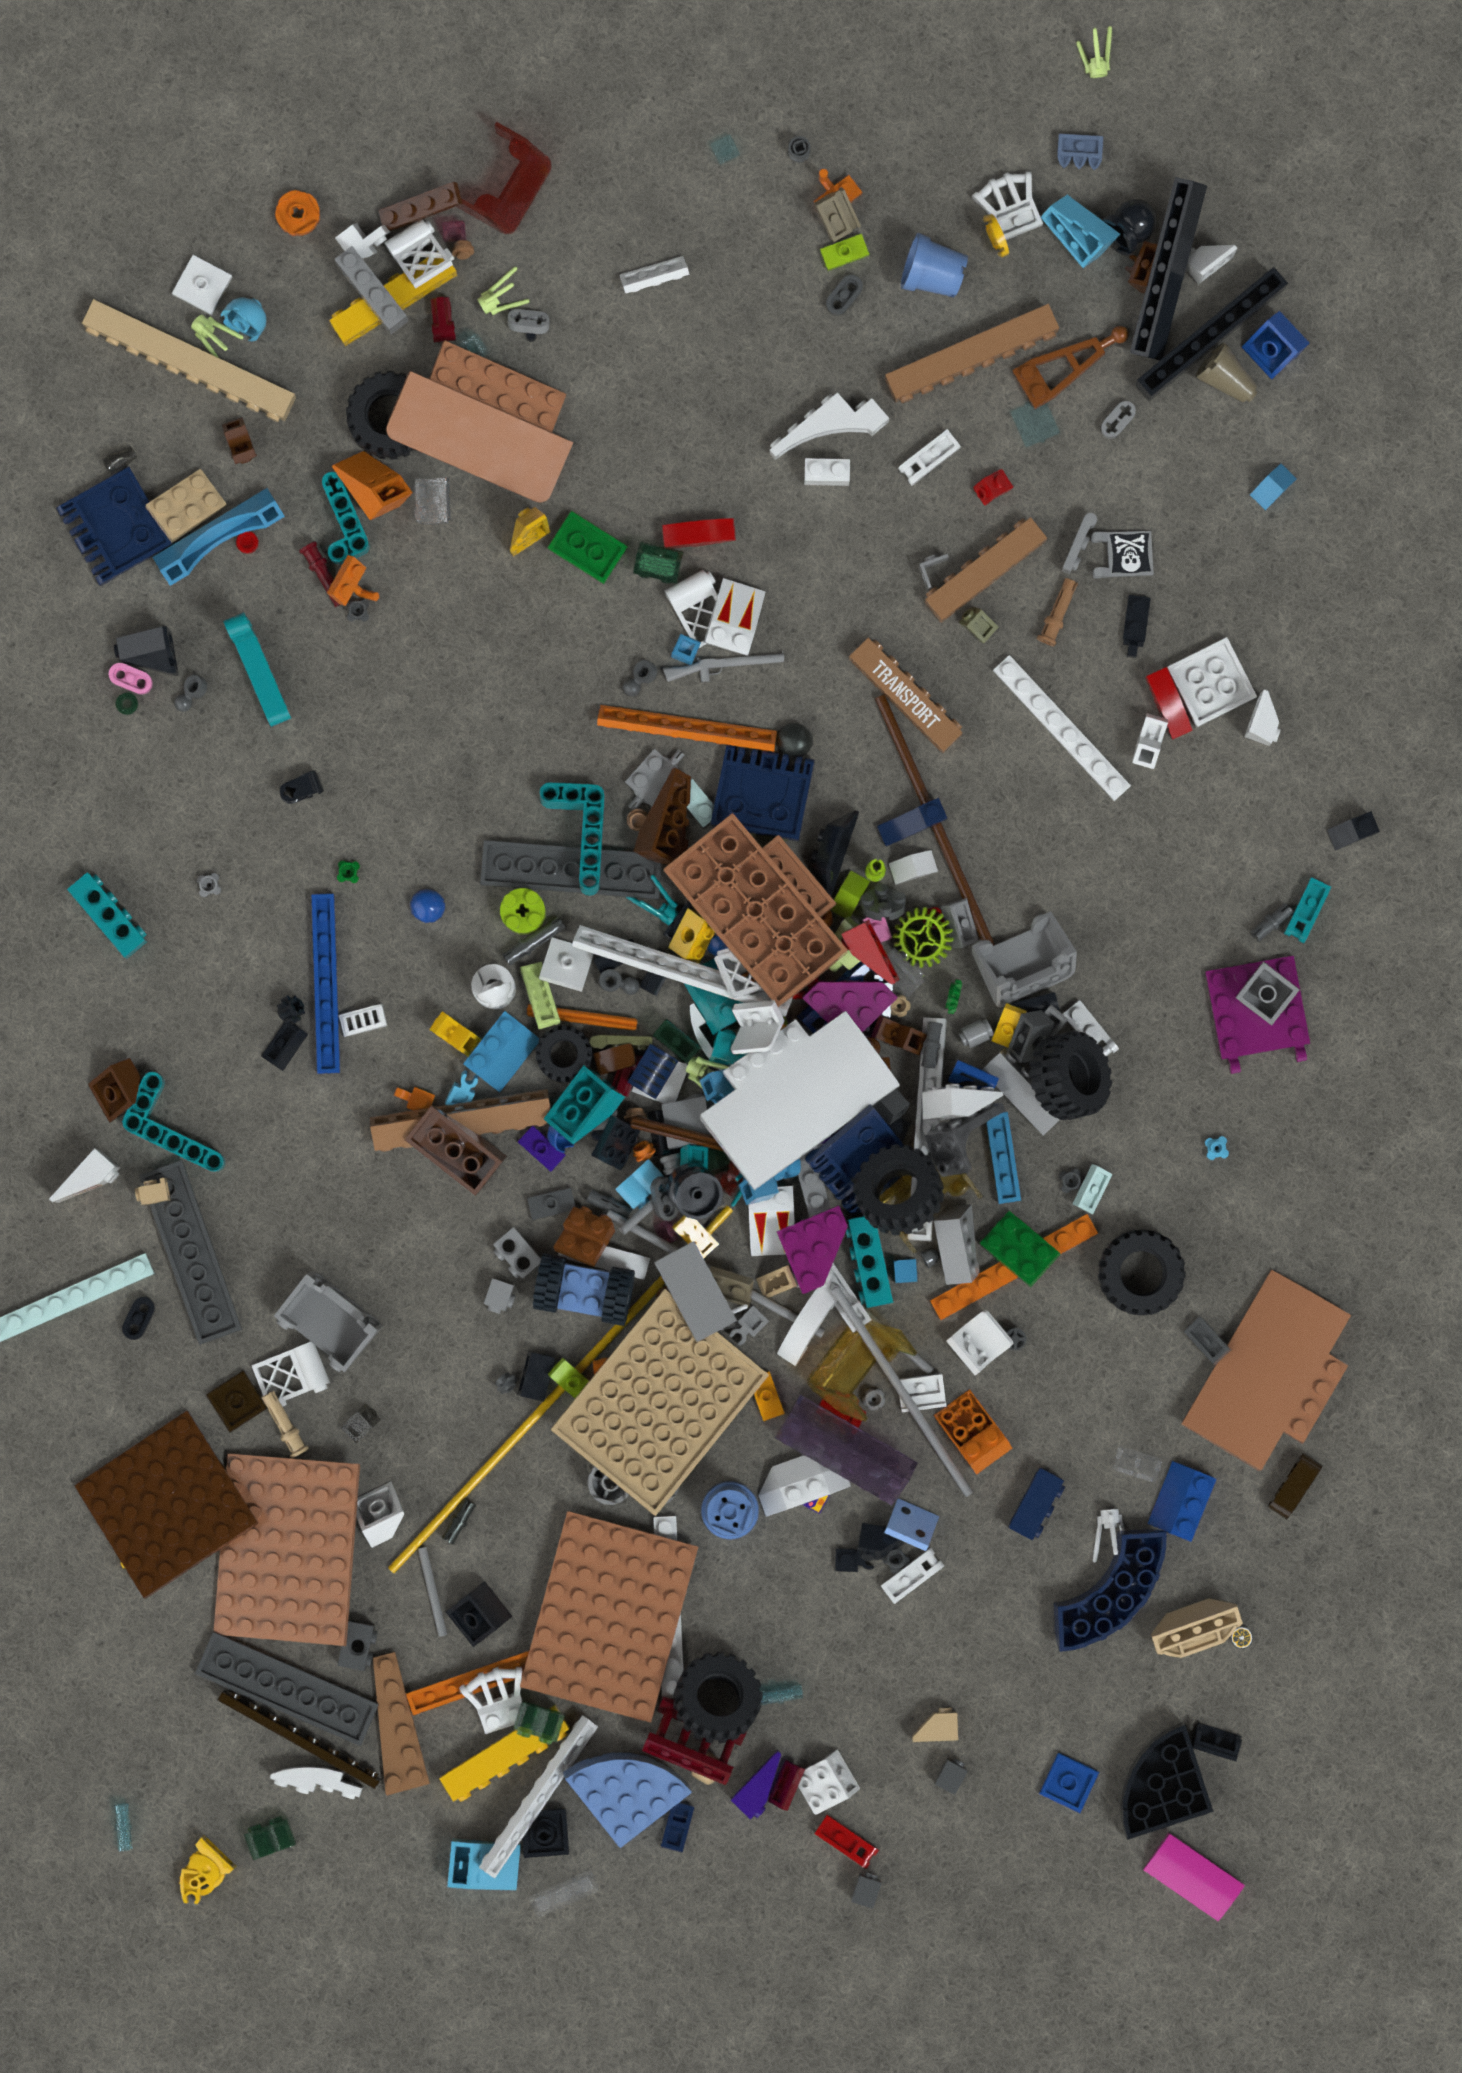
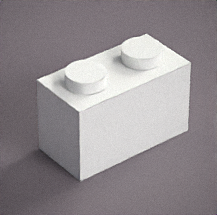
(827, 472)

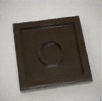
(236, 1401)

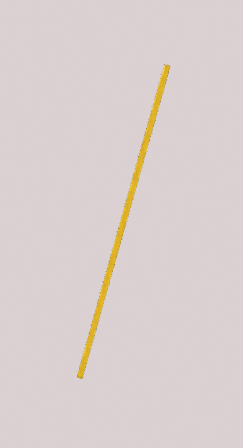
(539, 1411)

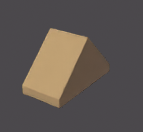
(776, 1282)

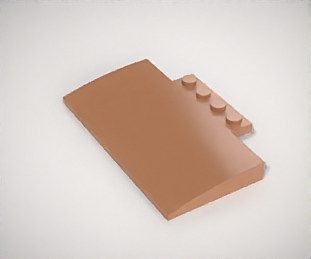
(760, 907)
(1273, 1375)

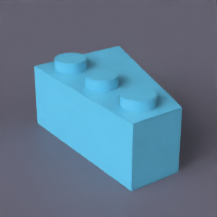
(1079, 230)

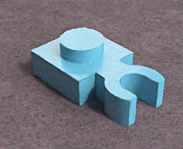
(462, 1092)

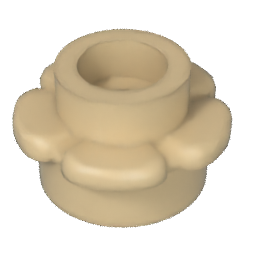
(905, 1006)

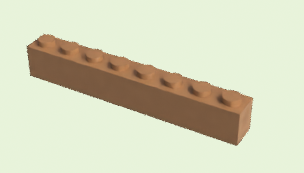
(972, 353)
(479, 1116)

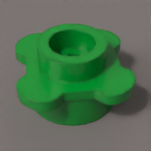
(343, 867)

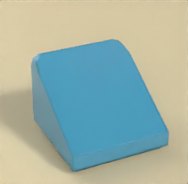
(685, 649)
(905, 1271)

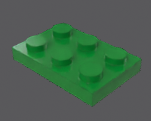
(587, 547)
(1019, 1249)

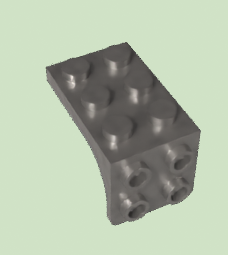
(950, 1138)

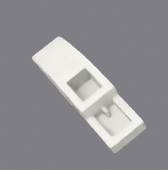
(307, 1777)

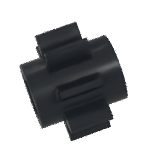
(290, 1009)

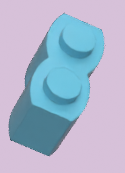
(637, 1186)

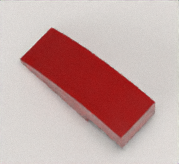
(698, 533)
(1169, 702)

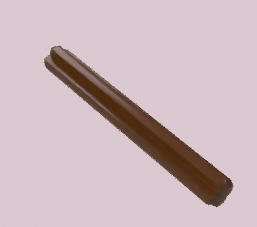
(675, 1132)

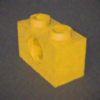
(692, 937)

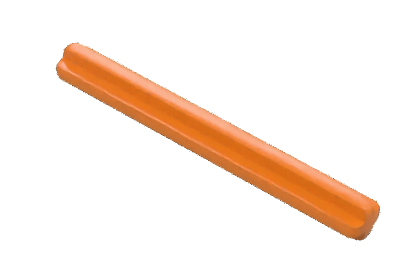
(593, 1018)

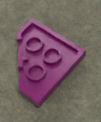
(860, 1000)
(813, 1246)

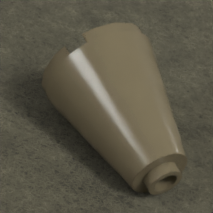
(1227, 374)

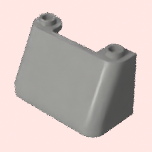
(1026, 961)
(328, 1320)

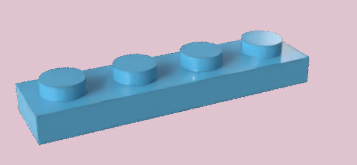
(1003, 1159)

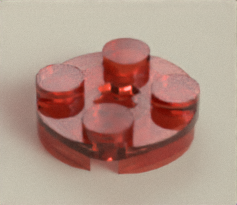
(728, 1180)

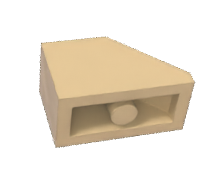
(938, 1727)

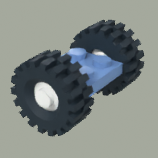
(583, 1289)

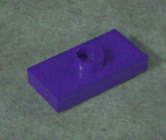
(541, 1149)

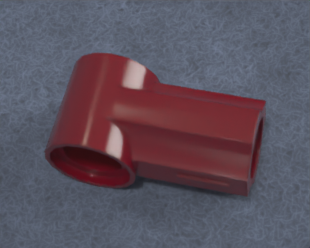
(442, 324)
(622, 1077)

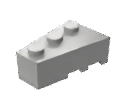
(957, 1244)

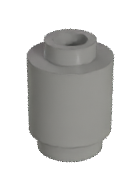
(976, 1033)

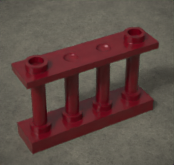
(685, 1757)

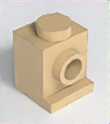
(153, 1192)

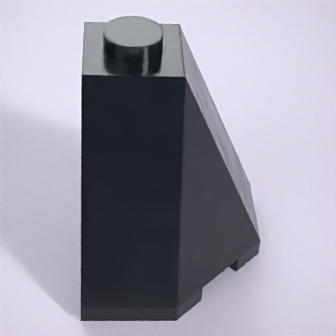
(149, 650)

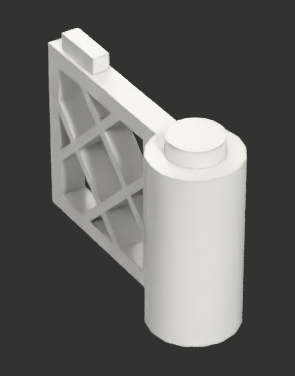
(411, 243)
(690, 592)
(727, 954)
(307, 1365)

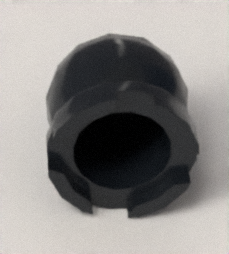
(1134, 222)

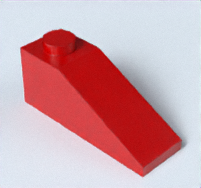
(867, 948)

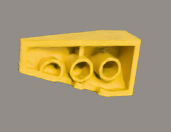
(528, 529)

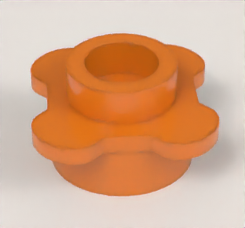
(643, 1151)

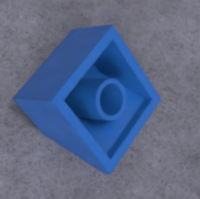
(1275, 344)

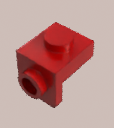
(992, 487)

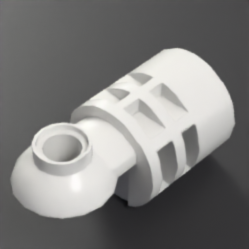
(495, 994)

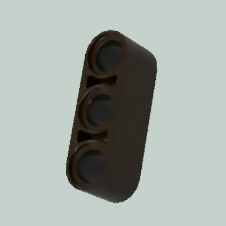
(1296, 1486)

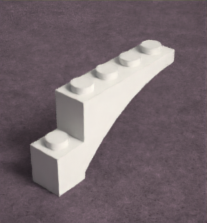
(832, 418)

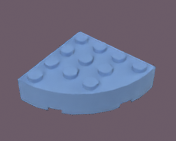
(626, 1791)

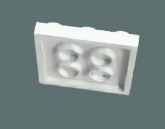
(1211, 682)

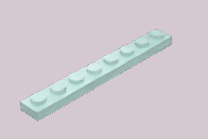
(75, 1296)

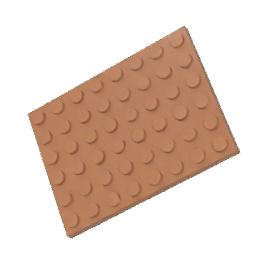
(296, 1565)
(609, 1616)

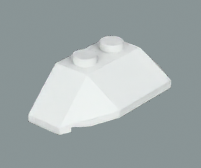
(798, 1483)

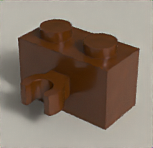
(1141, 269)

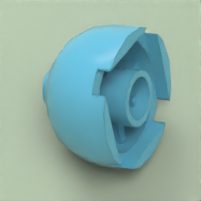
(242, 314)

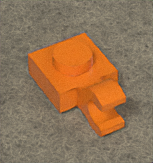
(417, 1099)

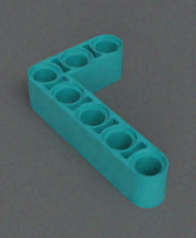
(257, 668)
(589, 829)
(165, 1132)

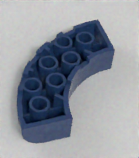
(1116, 1595)

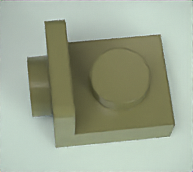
(978, 624)

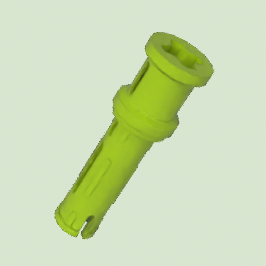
(873, 875)

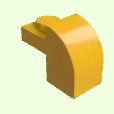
(455, 1034)

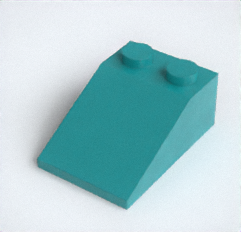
(712, 1006)
(583, 1105)

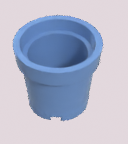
(933, 267)
(730, 1511)

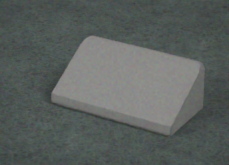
(961, 922)

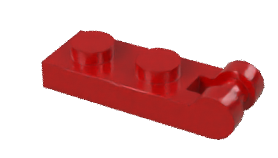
(845, 1841)

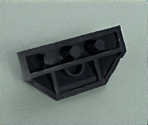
(832, 850)

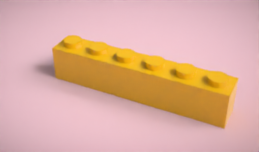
(360, 318)
(492, 1762)

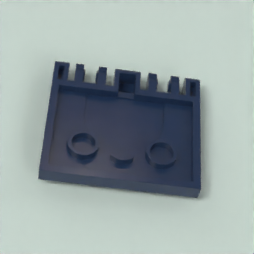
(115, 524)
(761, 796)
(848, 1151)

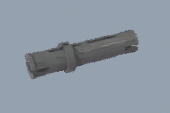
(539, 937)

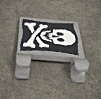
(1127, 554)

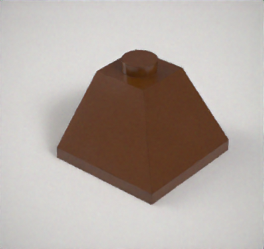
(116, 1088)

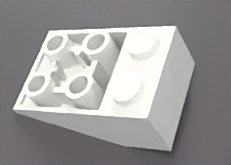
(956, 1102)

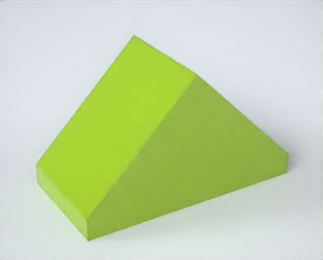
(850, 894)

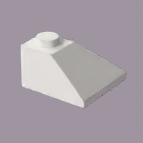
(1208, 259)
(1263, 721)
(379, 1514)

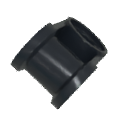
(305, 787)

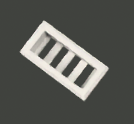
(381, 1017)

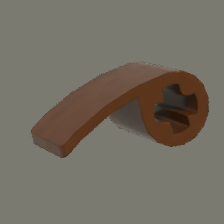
(614, 1059)

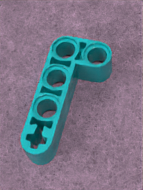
(342, 516)

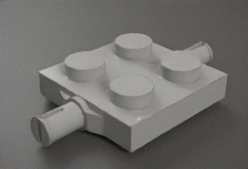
(651, 776)

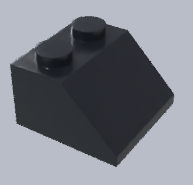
(479, 1614)

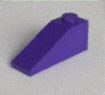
(755, 1791)

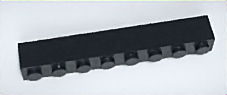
(1168, 268)
(1211, 334)

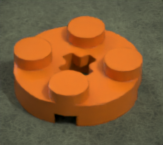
(285, 210)

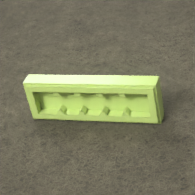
(539, 996)

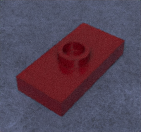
(786, 1785)

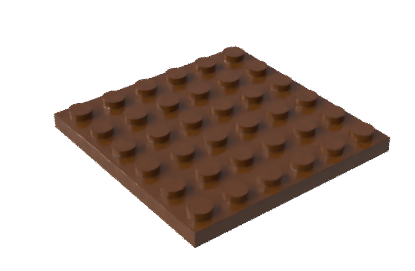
(166, 1504)

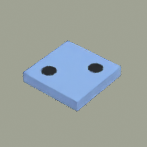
(911, 1524)

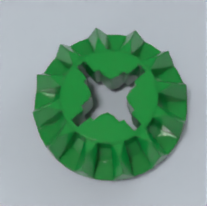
(953, 996)

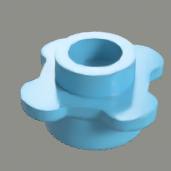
(1221, 1143)

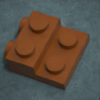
(585, 1236)

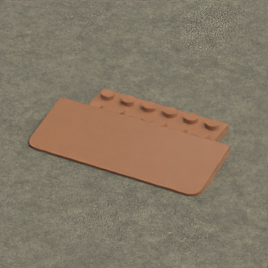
(483, 422)

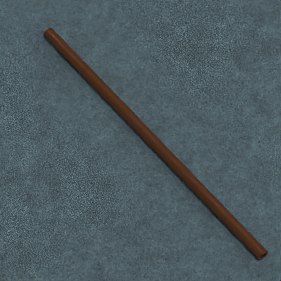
(938, 829)

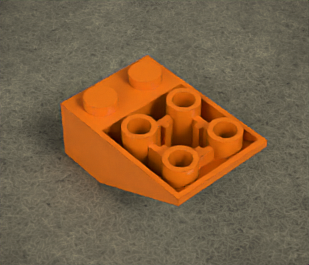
(372, 484)
(973, 1431)

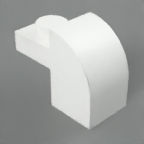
(362, 244)
(1150, 741)

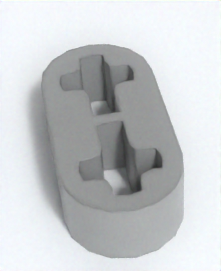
(528, 321)
(1122, 423)

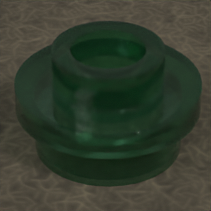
(126, 696)

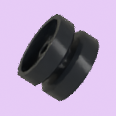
(694, 1191)

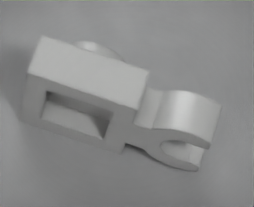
(751, 1322)

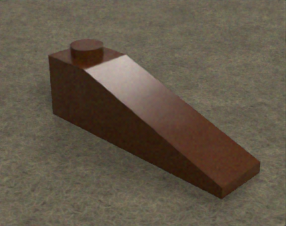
(664, 828)

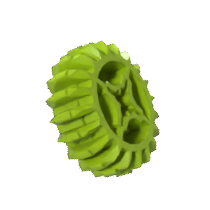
(930, 919)

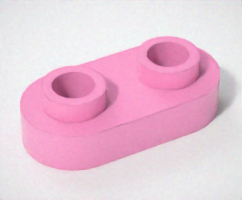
(130, 679)

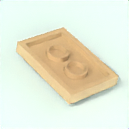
(186, 505)

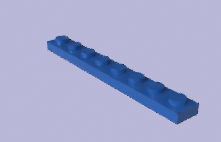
(325, 983)

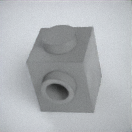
(499, 1296)

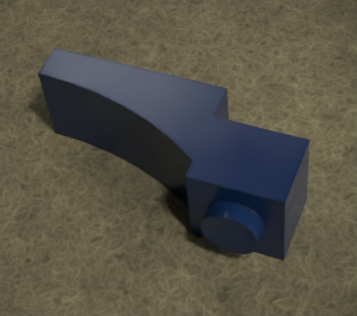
(912, 822)

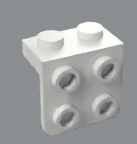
(759, 1026)
(980, 1341)

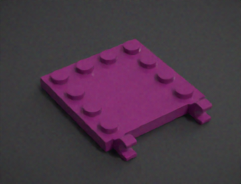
(1242, 1030)

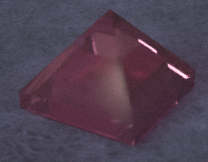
(454, 231)
(666, 1232)

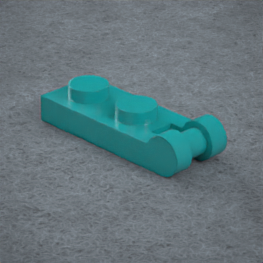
(1308, 909)

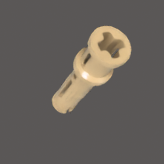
(289, 1433)

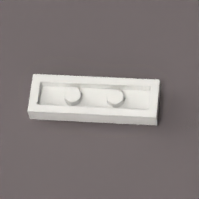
(654, 274)

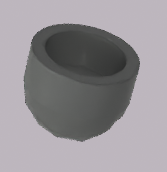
(930, 1257)

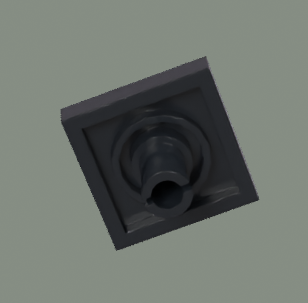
(614, 1142)
(547, 1835)

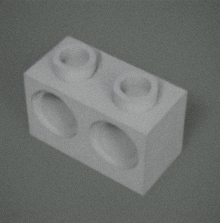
(522, 1249)

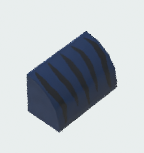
(653, 1071)

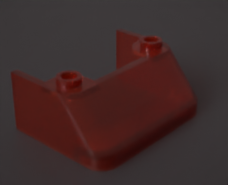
(521, 189)

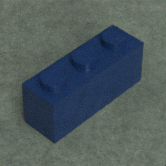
(1036, 1504)

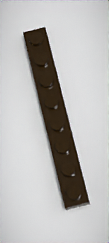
(308, 1743)

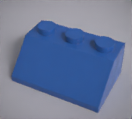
(1181, 1501)

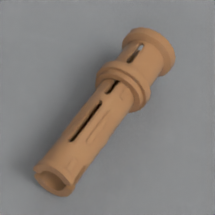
(1054, 622)

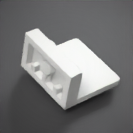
(827, 1783)

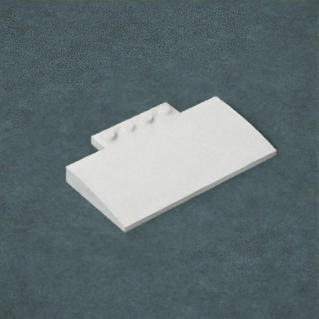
(796, 1096)

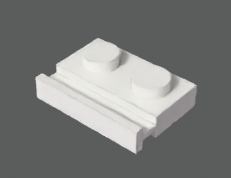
(925, 1391)

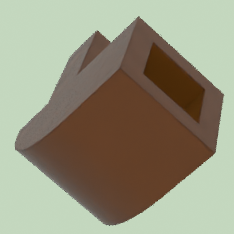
(239, 441)
(898, 1035)

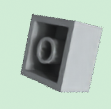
(1267, 993)

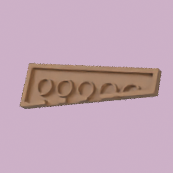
(400, 1745)

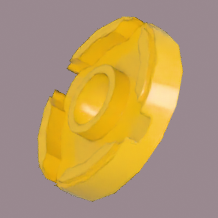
(996, 235)

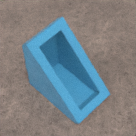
(1273, 487)

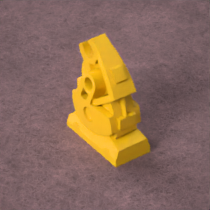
(205, 1867)

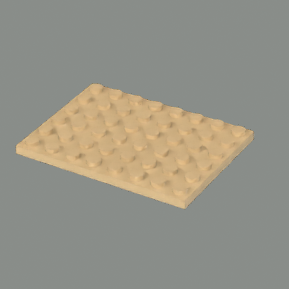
(658, 1404)

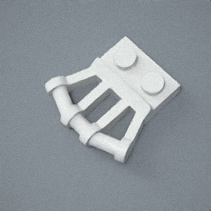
(1015, 218)
(497, 1712)

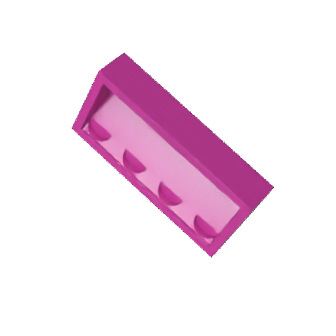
(1193, 1877)

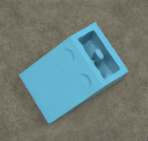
(465, 1871)

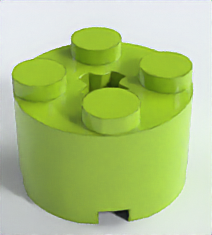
(514, 921)

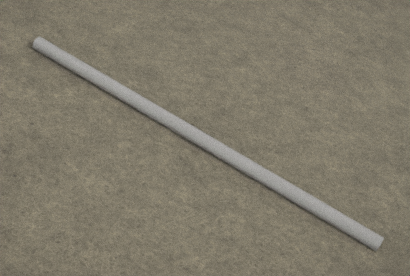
(670, 1248)
(899, 1387)

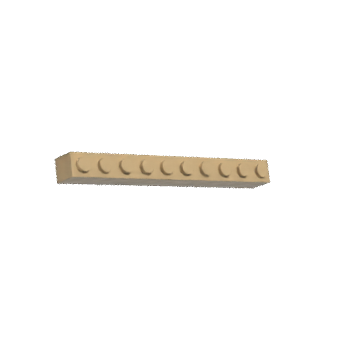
(189, 360)

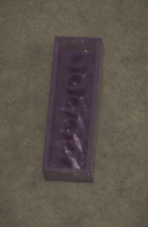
(846, 1450)

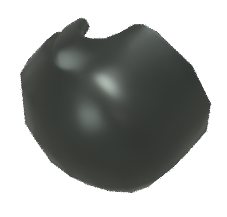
(794, 740)

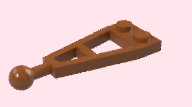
(1033, 382)

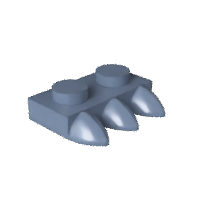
(1079, 149)

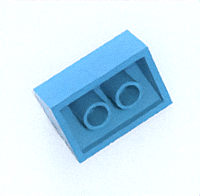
(502, 1051)

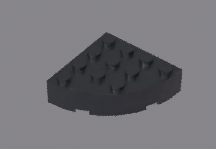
(1163, 1785)

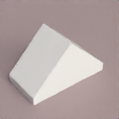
(913, 867)

